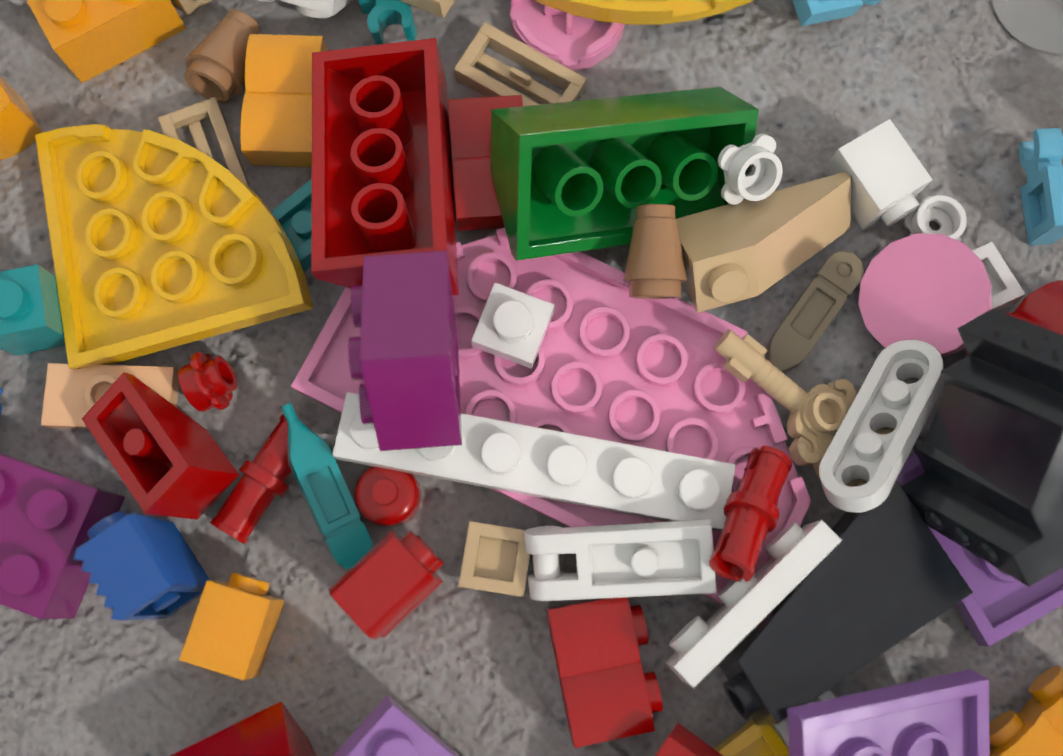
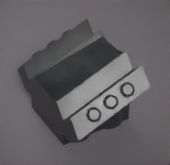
(999, 449)

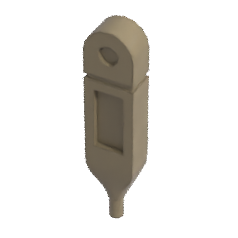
(814, 310)

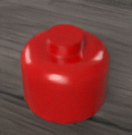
(387, 496)

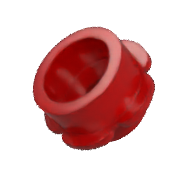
(207, 382)

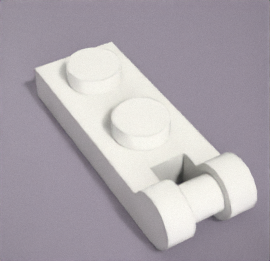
(622, 560)

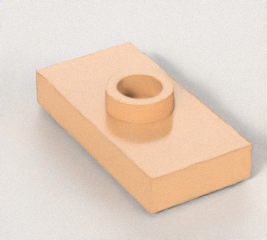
(74, 392)

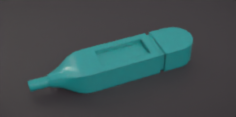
(325, 493)

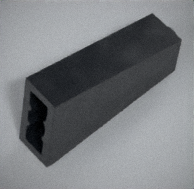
(846, 612)

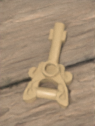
(813, 412)

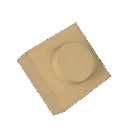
(494, 559)

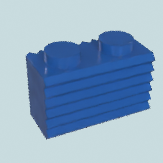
(141, 566)

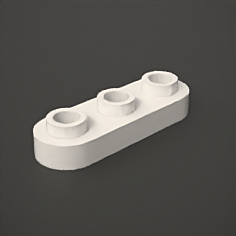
(881, 403)

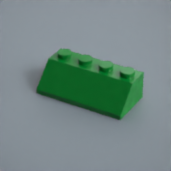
(582, 167)

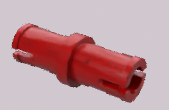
(257, 487)
(750, 514)

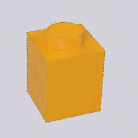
(233, 627)

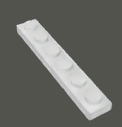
(554, 467)

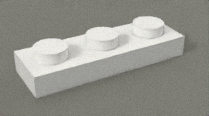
(794, 555)

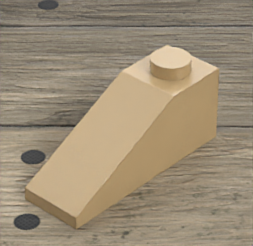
(754, 244)

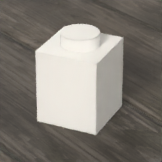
(882, 174)

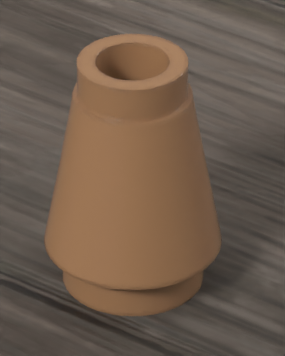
(218, 61)
(655, 254)

